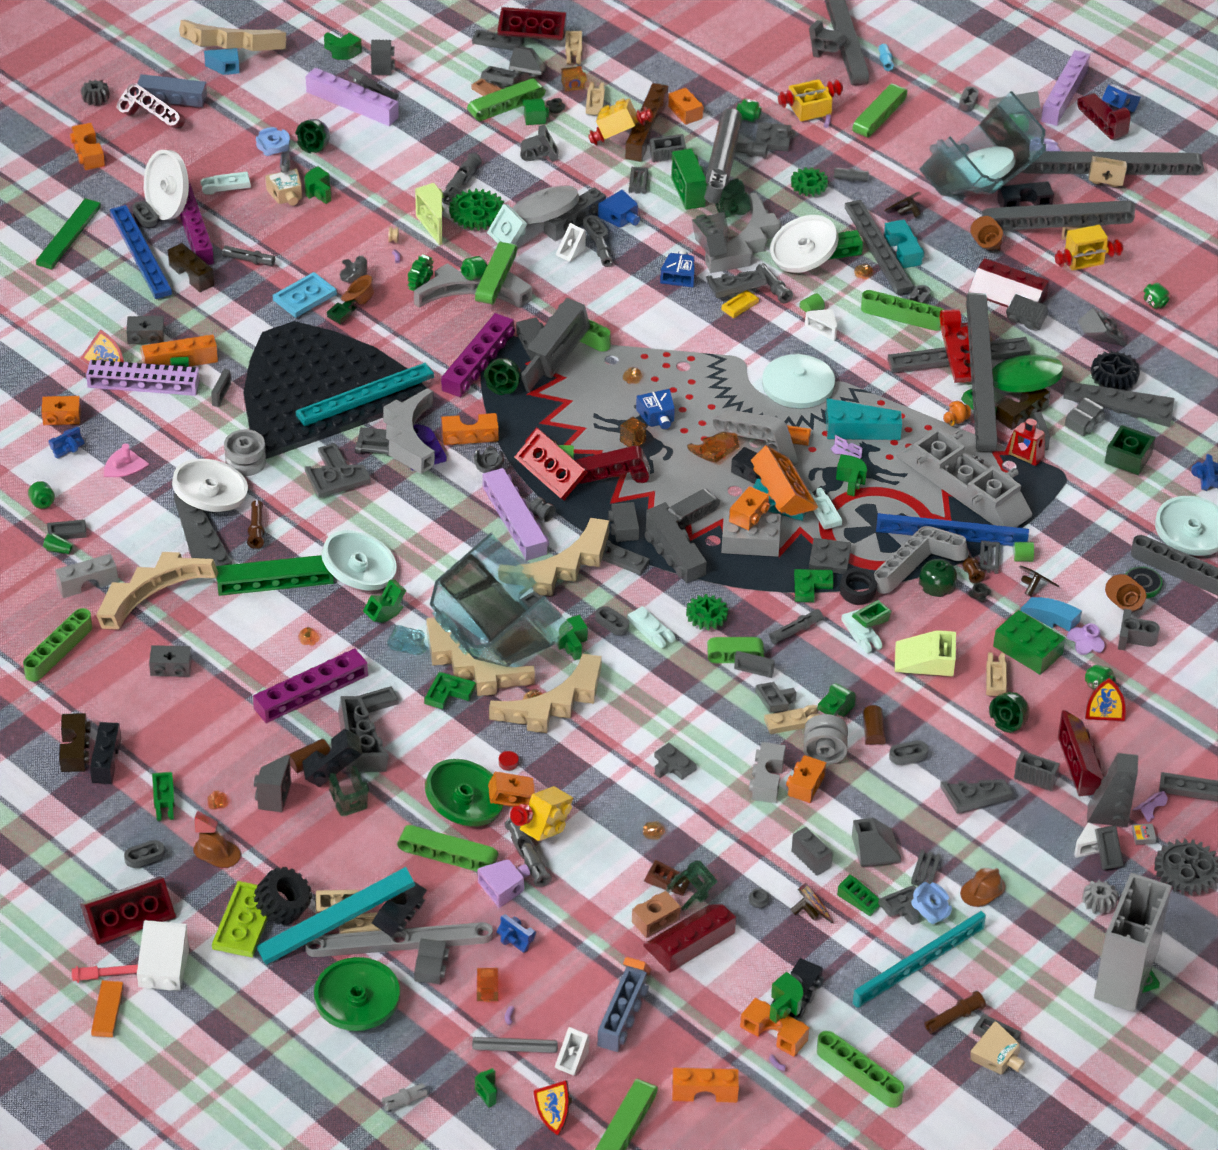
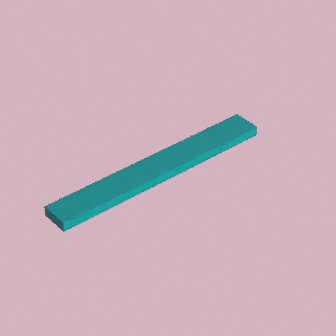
(364, 394)
(335, 915)
(918, 959)

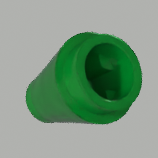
(57, 544)

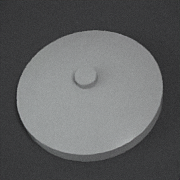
(546, 204)

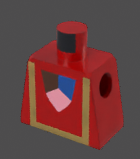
(1027, 442)

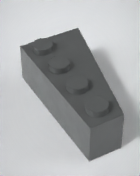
(711, 233)
(674, 543)
(356, 719)
(1115, 795)

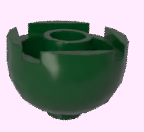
(312, 135)
(502, 376)
(938, 577)
(1009, 711)

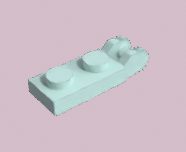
(225, 182)
(826, 511)
(650, 627)
(860, 633)

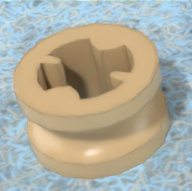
(393, 234)

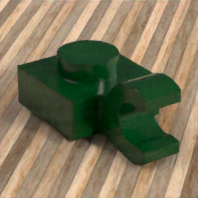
(341, 312)

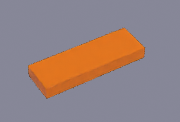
(107, 1009)

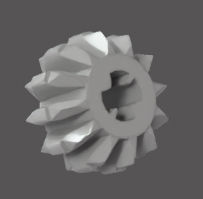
(1100, 897)

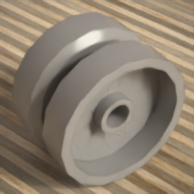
(245, 451)
(826, 738)

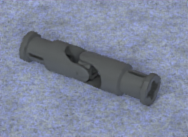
(461, 177)
(529, 851)

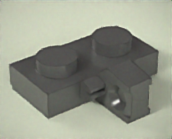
(773, 698)
(673, 761)
(900, 903)

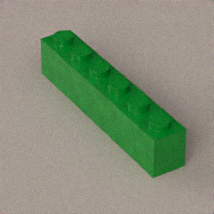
(272, 575)

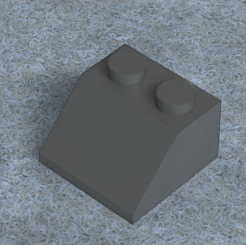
(273, 784)

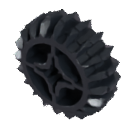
(1115, 370)

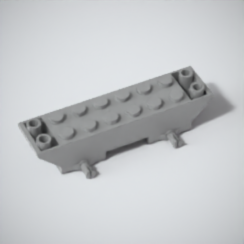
(983, 490)

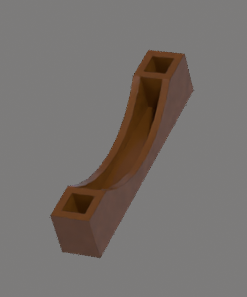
(639, 136)

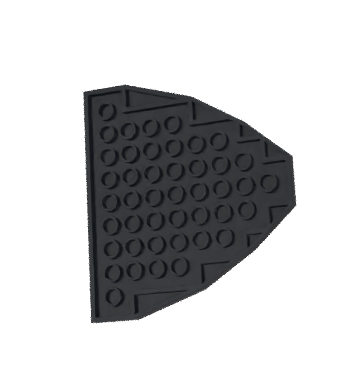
(304, 366)

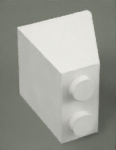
(163, 955)

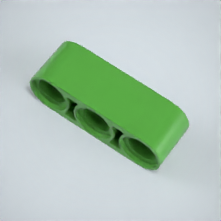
(597, 337)
(724, 648)

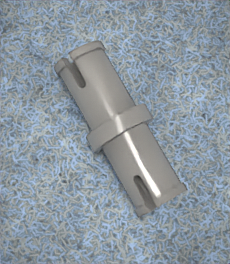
(404, 1097)

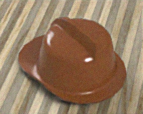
(987, 233)
(360, 290)
(1125, 592)
(216, 850)
(983, 887)

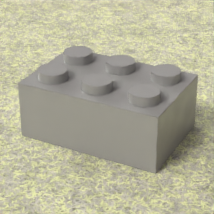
(759, 540)

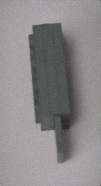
(555, 342)

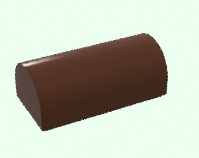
(873, 725)
(301, 754)

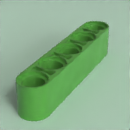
(505, 99)
(879, 110)
(496, 273)
(901, 310)
(57, 644)
(446, 848)
(860, 1069)
(628, 1116)

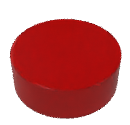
(508, 760)

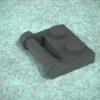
(372, 441)

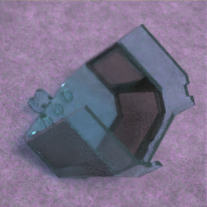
(1005, 126)
(484, 609)

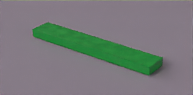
(68, 233)

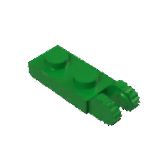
(163, 793)

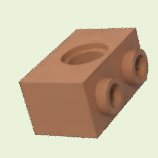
(656, 914)

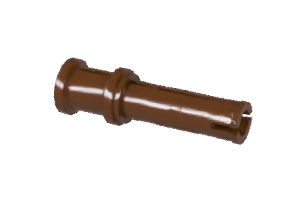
(256, 529)
(972, 567)
(963, 1008)

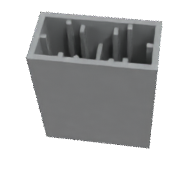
(1132, 942)

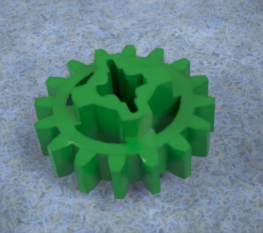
(809, 181)
(420, 272)
(706, 612)

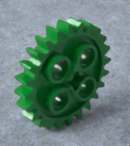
(475, 209)

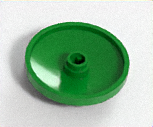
(1027, 373)
(461, 792)
(356, 994)

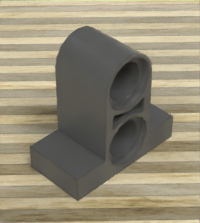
(825, 39)
(539, 146)
(1137, 631)

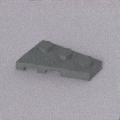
(370, 84)
(729, 285)
(335, 480)
(975, 795)

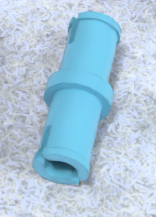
(886, 57)

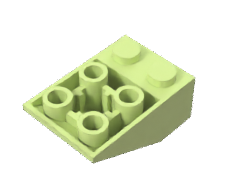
(927, 654)

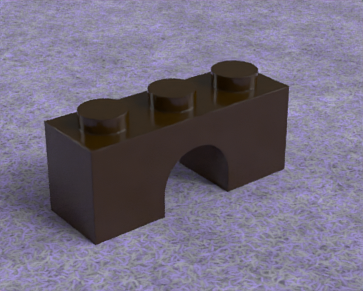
(183, 260)
(1014, 413)
(74, 754)

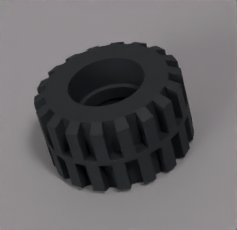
(274, 905)

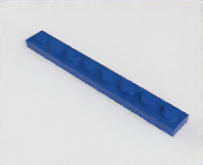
(140, 252)
(971, 531)

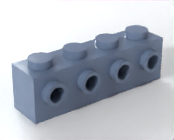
(175, 90)
(622, 1009)

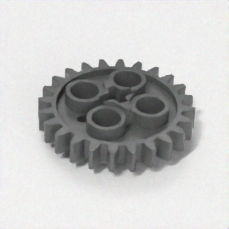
(1187, 866)

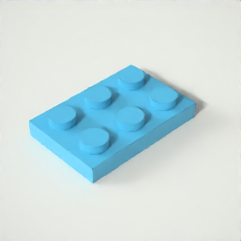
(304, 294)

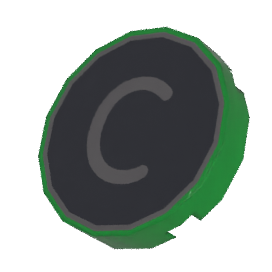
(1148, 579)

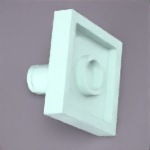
(507, 226)

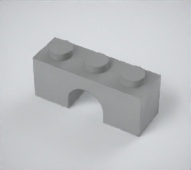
(72, 577)
(770, 760)

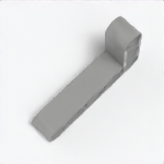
(758, 426)
(914, 551)

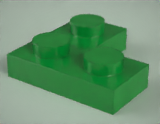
(807, 580)
(446, 686)

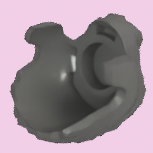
(353, 270)
(488, 460)

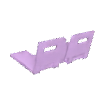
(838, 450)
(1149, 806)

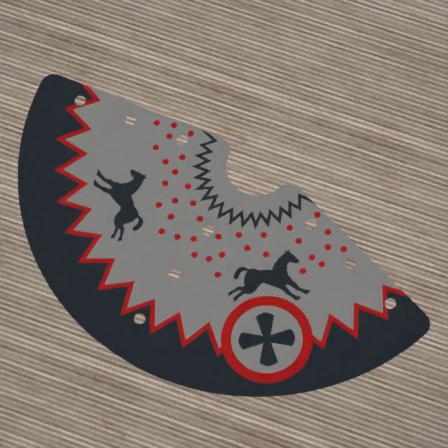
(591, 400)

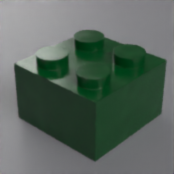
(1129, 450)

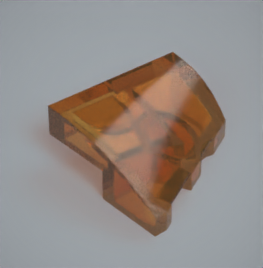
(716, 446)

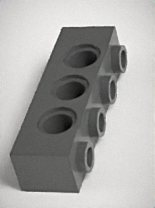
(586, 206)

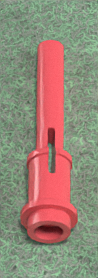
(94, 972)

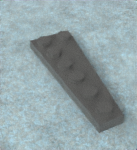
(1153, 407)
(199, 534)

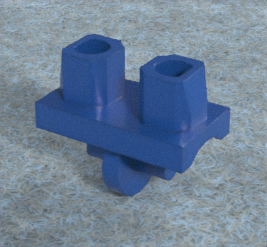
(67, 442)
(1206, 472)
(512, 932)

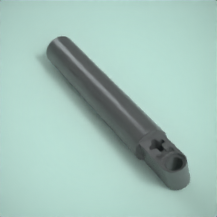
(722, 154)

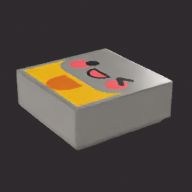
(1143, 834)

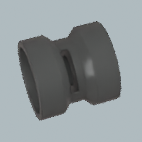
(542, 509)

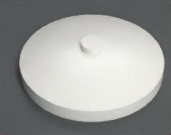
(166, 184)
(804, 243)
(209, 485)

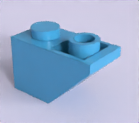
(222, 61)

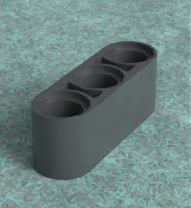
(694, 507)

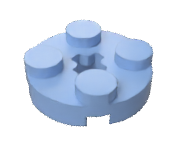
(280, 141)
(934, 911)

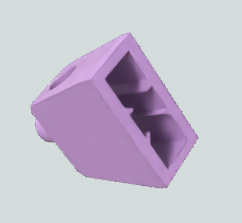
(502, 881)

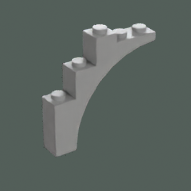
(749, 241)
(451, 282)
(403, 440)

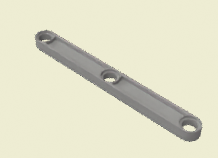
(381, 942)

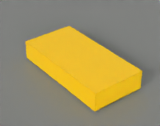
(740, 303)

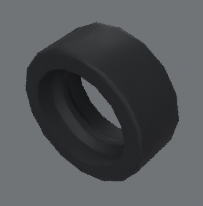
(856, 597)

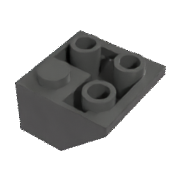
(526, 60)
(1101, 328)
(874, 842)

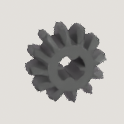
(95, 92)

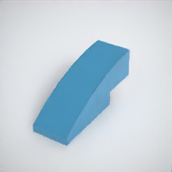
(1052, 612)

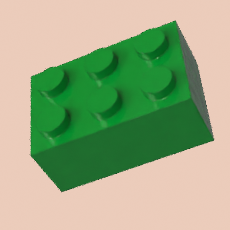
(688, 178)
(1029, 642)

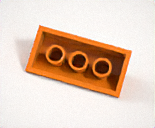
(199, 350)
(783, 482)

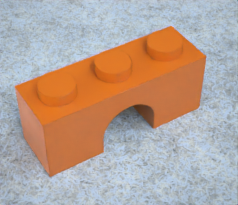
(85, 145)
(458, 433)
(791, 1034)
(690, 1081)

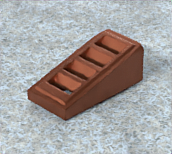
(657, 880)

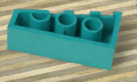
(861, 421)

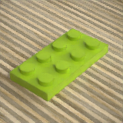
(241, 923)

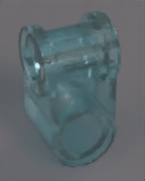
(405, 640)

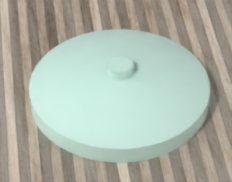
(993, 161)
(798, 381)
(1189, 525)
(358, 560)

